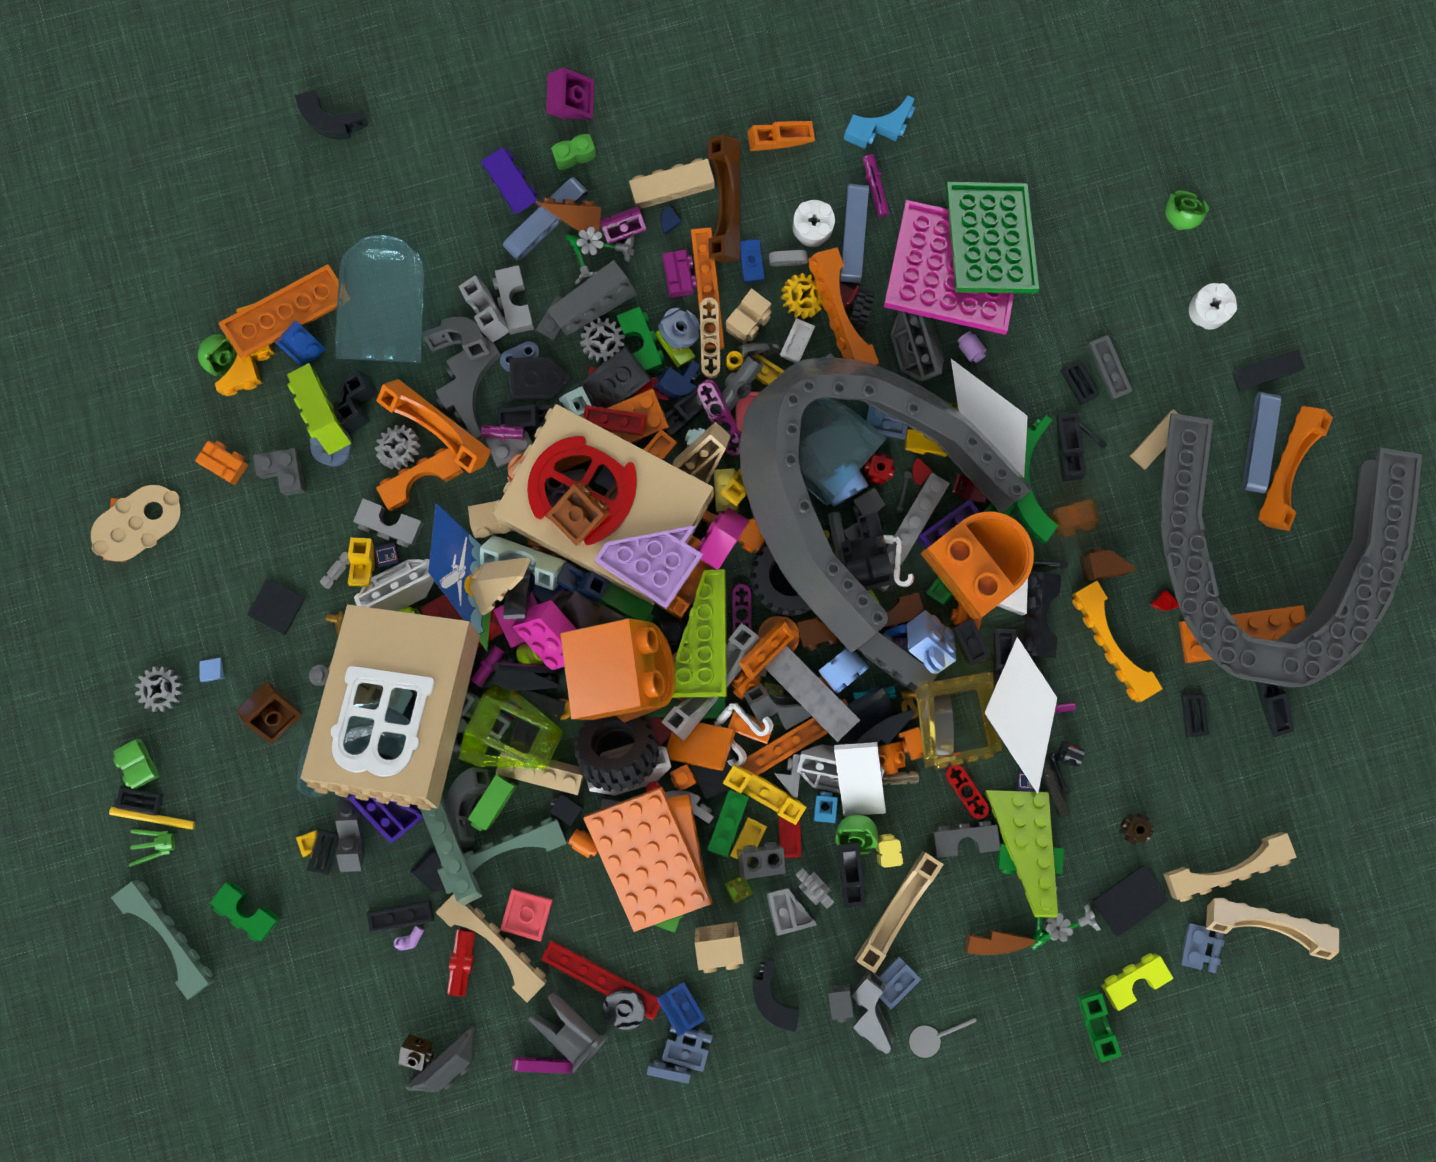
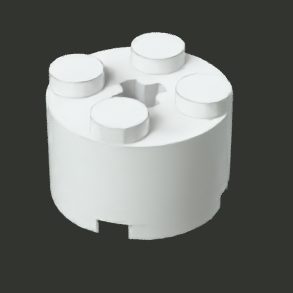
(821, 214)
(1212, 317)

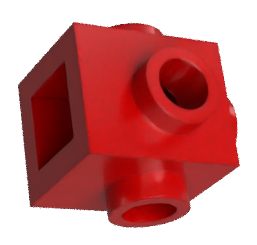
(875, 475)

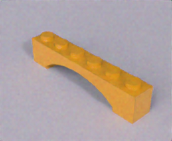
(1091, 603)

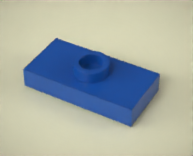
(751, 261)

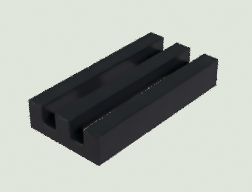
(1072, 385)
(1186, 713)
(157, 803)
(319, 833)

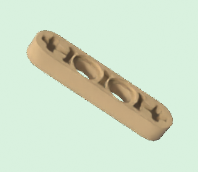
(710, 337)

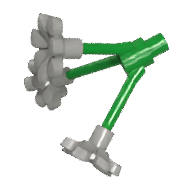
(589, 241)
(1061, 929)

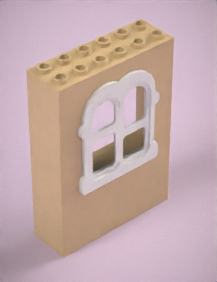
(393, 652)

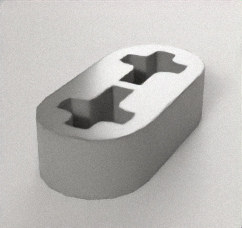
(788, 258)

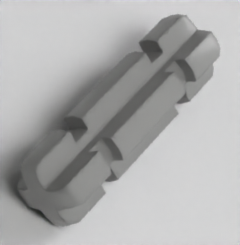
(335, 571)

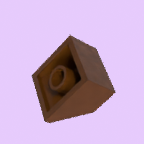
(1104, 564)
(268, 712)

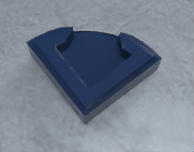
(669, 220)

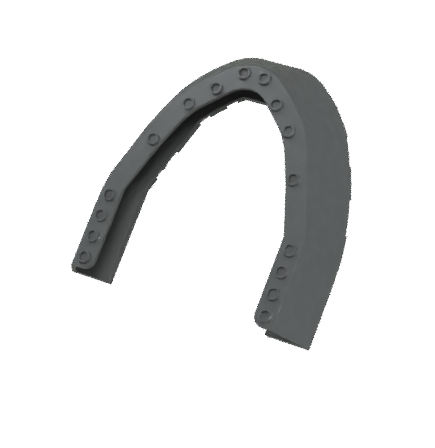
(781, 499)
(1350, 603)

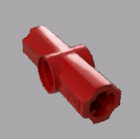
(461, 962)

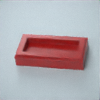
(790, 838)

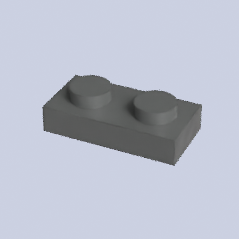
(548, 326)

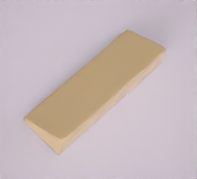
(1153, 443)

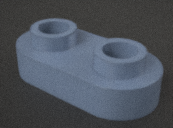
(519, 352)

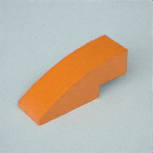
(780, 135)

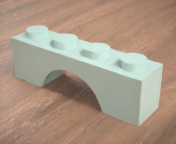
(542, 566)

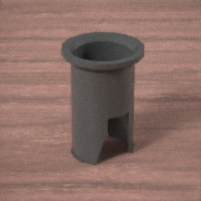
(576, 1039)

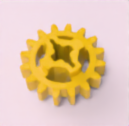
(794, 292)

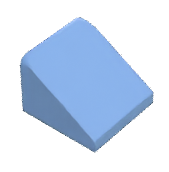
(211, 670)

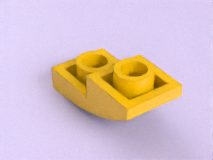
(920, 444)

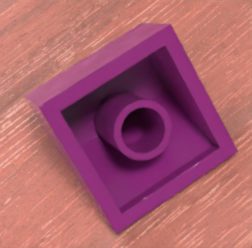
(570, 95)

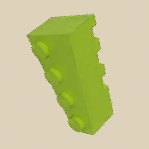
(317, 409)

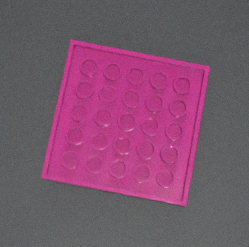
(924, 275)

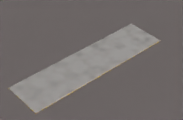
(812, 693)

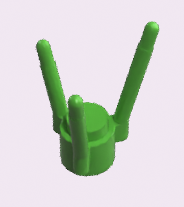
(164, 843)

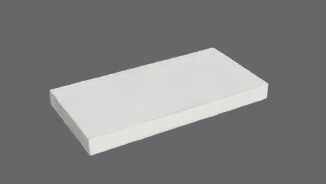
(860, 778)

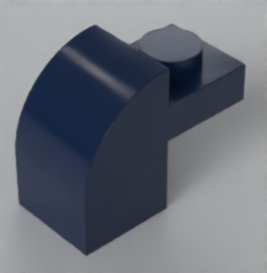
(677, 385)
(589, 584)

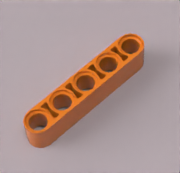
(684, 815)

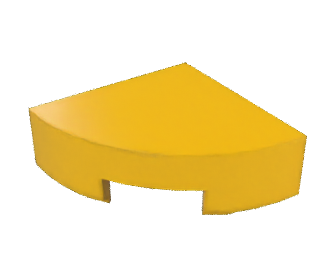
(306, 843)

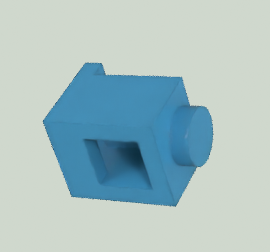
(828, 815)

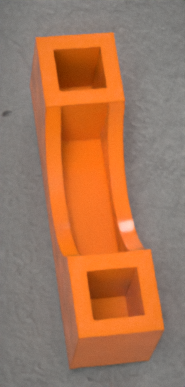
(396, 490)

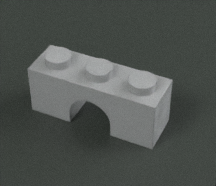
(508, 283)
(488, 315)
(405, 531)

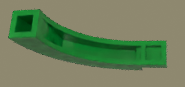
(1027, 508)

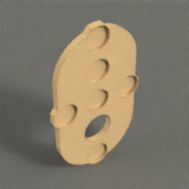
(125, 528)

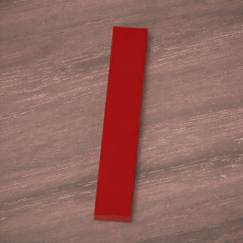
(594, 975)

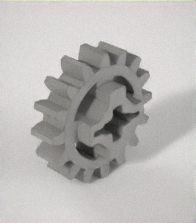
(594, 341)
(397, 446)
(164, 683)
(814, 888)

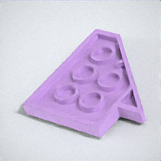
(652, 562)

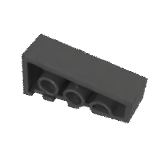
(592, 299)
(896, 661)

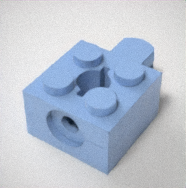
(931, 642)

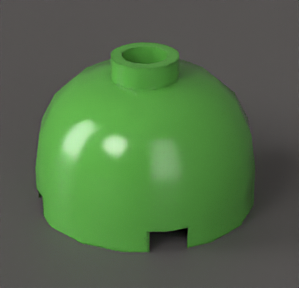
(1185, 210)
(216, 354)
(858, 829)

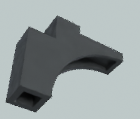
(462, 391)

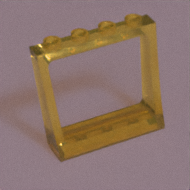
(984, 686)

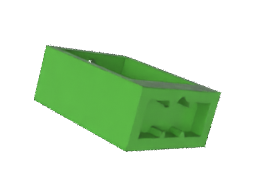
(492, 803)

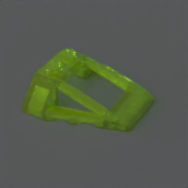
(477, 733)

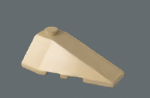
(494, 579)

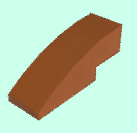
(996, 943)

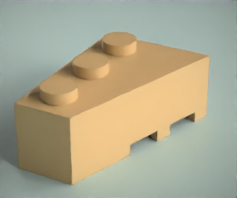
(704, 453)

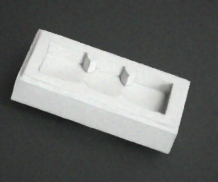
(797, 341)

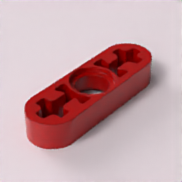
(980, 801)

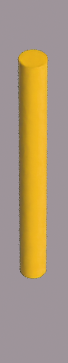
(152, 818)

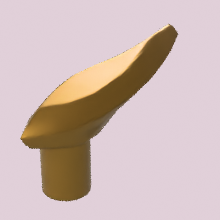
(337, 619)

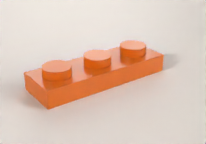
(766, 649)

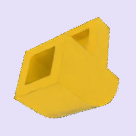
(362, 560)

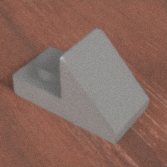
(791, 781)

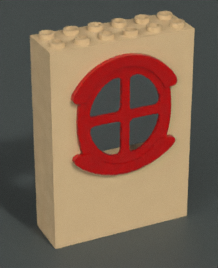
(649, 497)

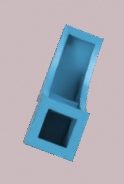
(863, 130)

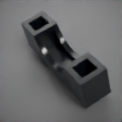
(1038, 637)

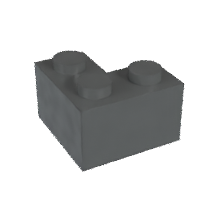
(284, 465)

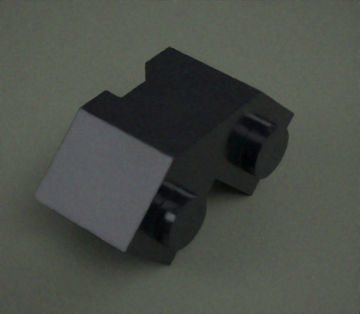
(354, 392)

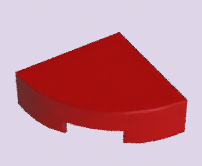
(920, 472)
(1165, 602)

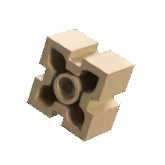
(748, 317)

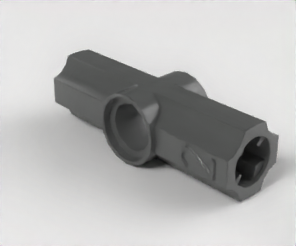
(739, 383)

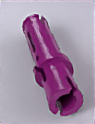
(870, 162)

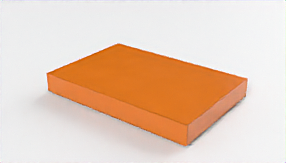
(704, 747)

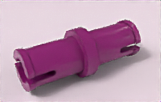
(502, 432)
(487, 666)

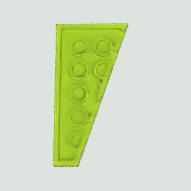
(703, 647)
(1027, 834)

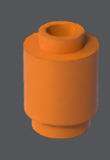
(583, 843)

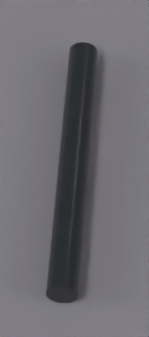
(532, 668)

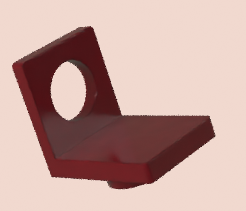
(847, 295)
(968, 490)

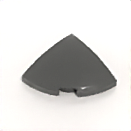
(765, 349)

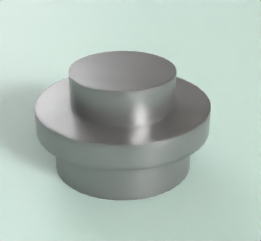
(318, 675)

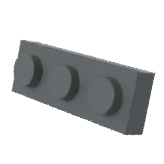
(1110, 367)

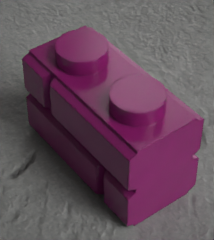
(623, 224)
(678, 274)

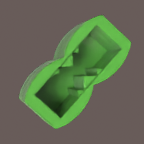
(572, 152)
(135, 763)

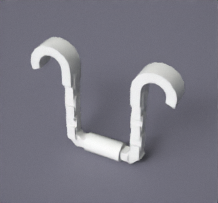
(890, 539)
(756, 729)

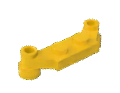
(766, 375)

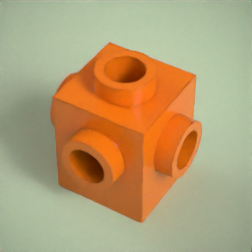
(743, 683)
(891, 757)

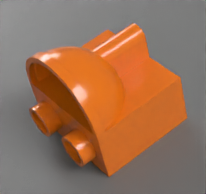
(982, 560)
(617, 669)

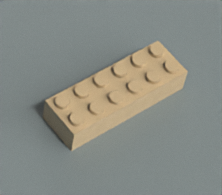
(718, 947)

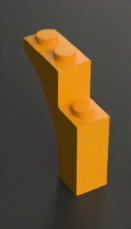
(243, 373)

